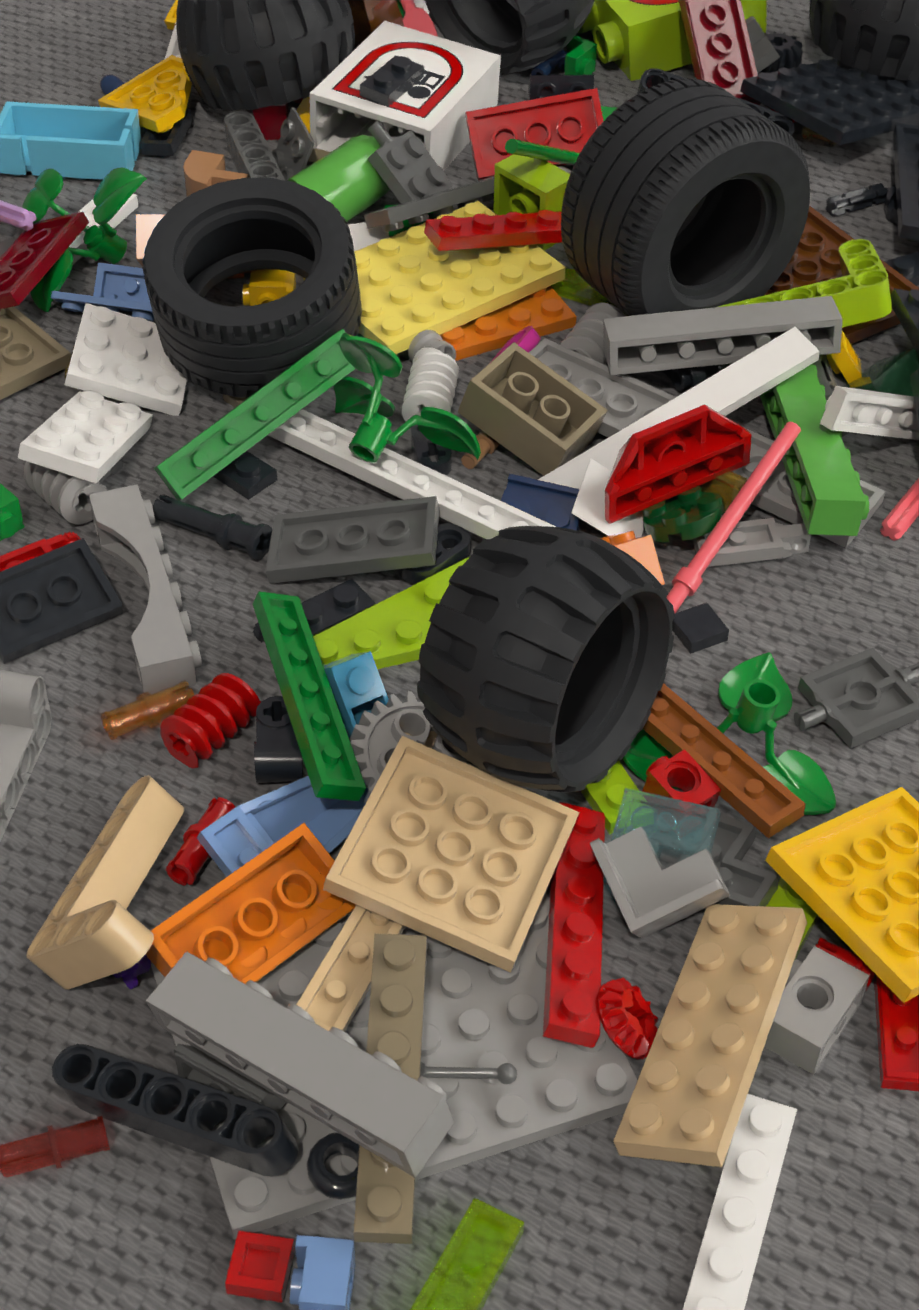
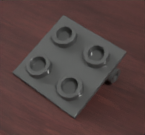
(294, 146)

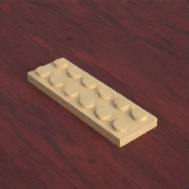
(712, 1036)

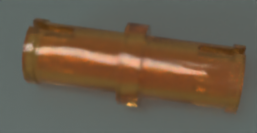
(146, 710)

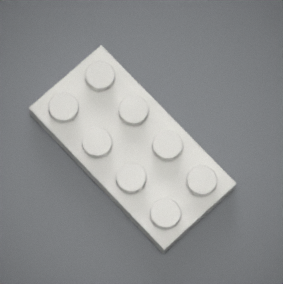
(86, 436)

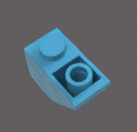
(355, 687)

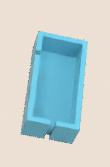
(67, 138)

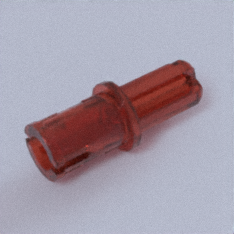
(53, 1147)

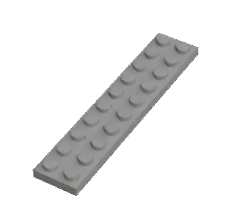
(633, 399)

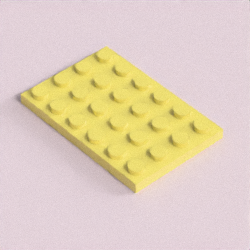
(417, 288)

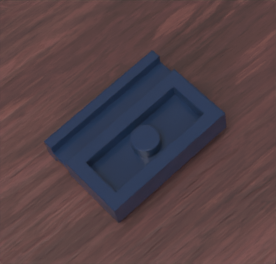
(543, 500)

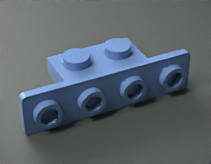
(116, 289)

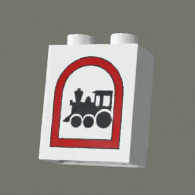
(435, 108)

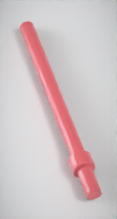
(689, 577)

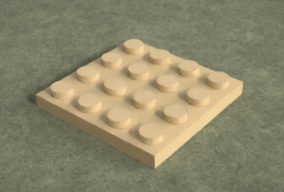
(452, 853)

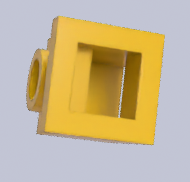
(268, 286)

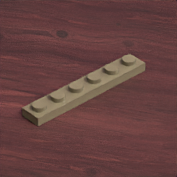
(394, 1028)

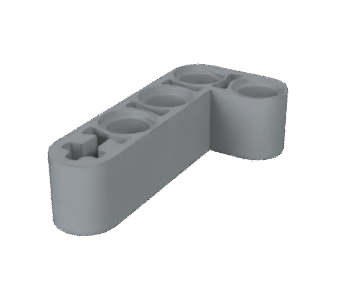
(23, 724)

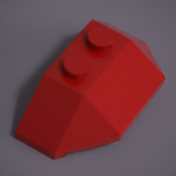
(674, 460)

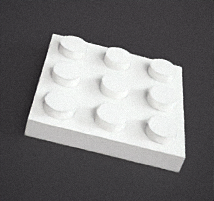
(124, 361)

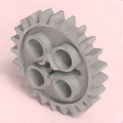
(381, 730)

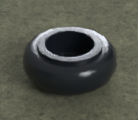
(325, 1182)

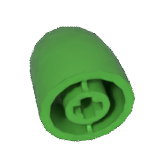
(346, 177)

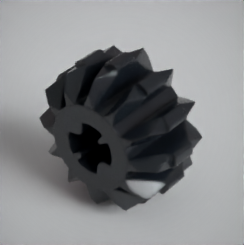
(787, 48)

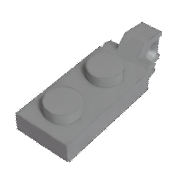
(759, 542)

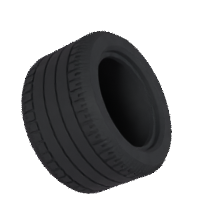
(684, 201)

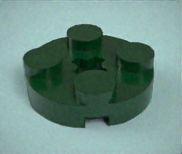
(688, 513)

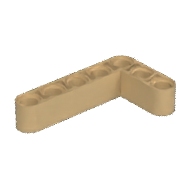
(89, 926)

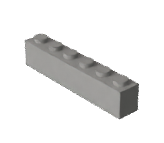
(715, 334)
(303, 1063)

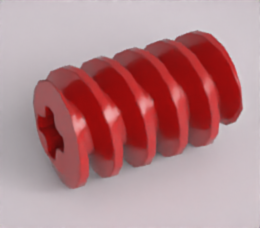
(209, 718)

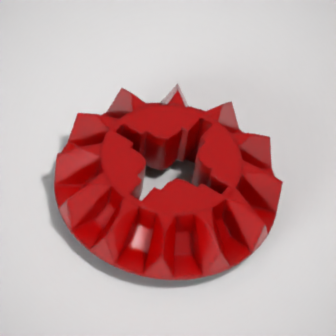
(627, 1017)

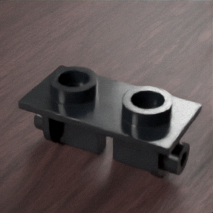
(552, 85)

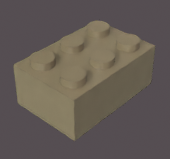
(531, 410)

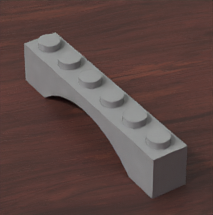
(160, 640)

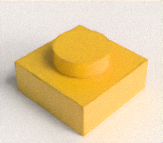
(846, 361)

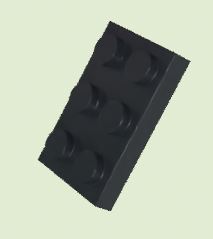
(53, 599)

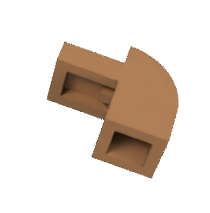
(205, 170)

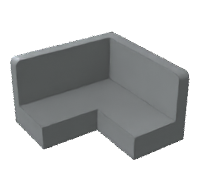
(653, 895)

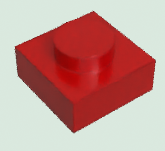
(260, 1266)

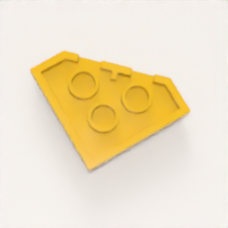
(157, 93)

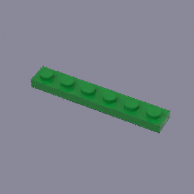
(254, 418)
(308, 698)

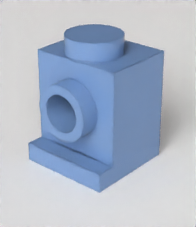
(323, 1273)

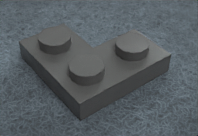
(744, 881)

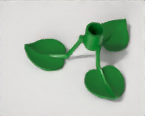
(100, 240)
(361, 398)
(755, 701)

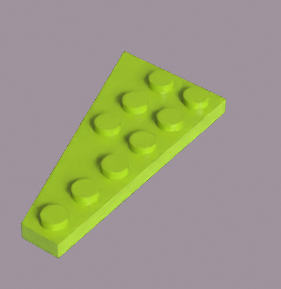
(390, 628)

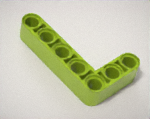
(859, 294)

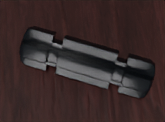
(856, 200)

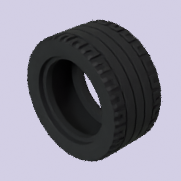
(239, 230)

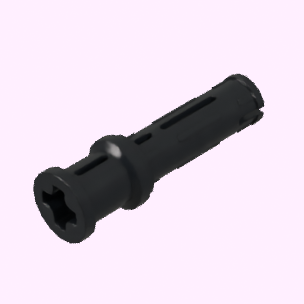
(227, 529)

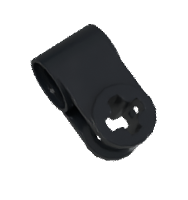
(276, 747)

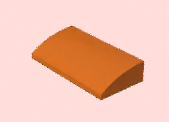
(256, 912)

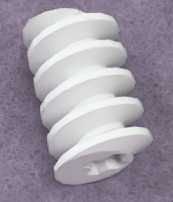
(430, 382)

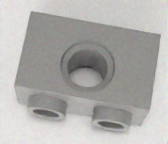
(834, 993)

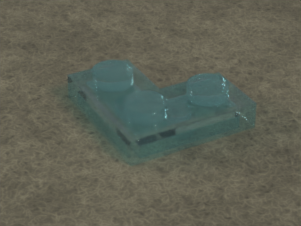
(667, 822)

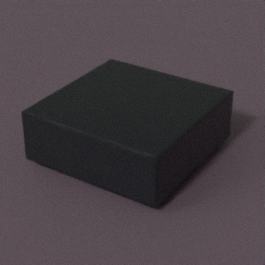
(699, 628)

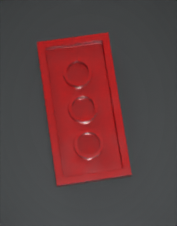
(551, 121)

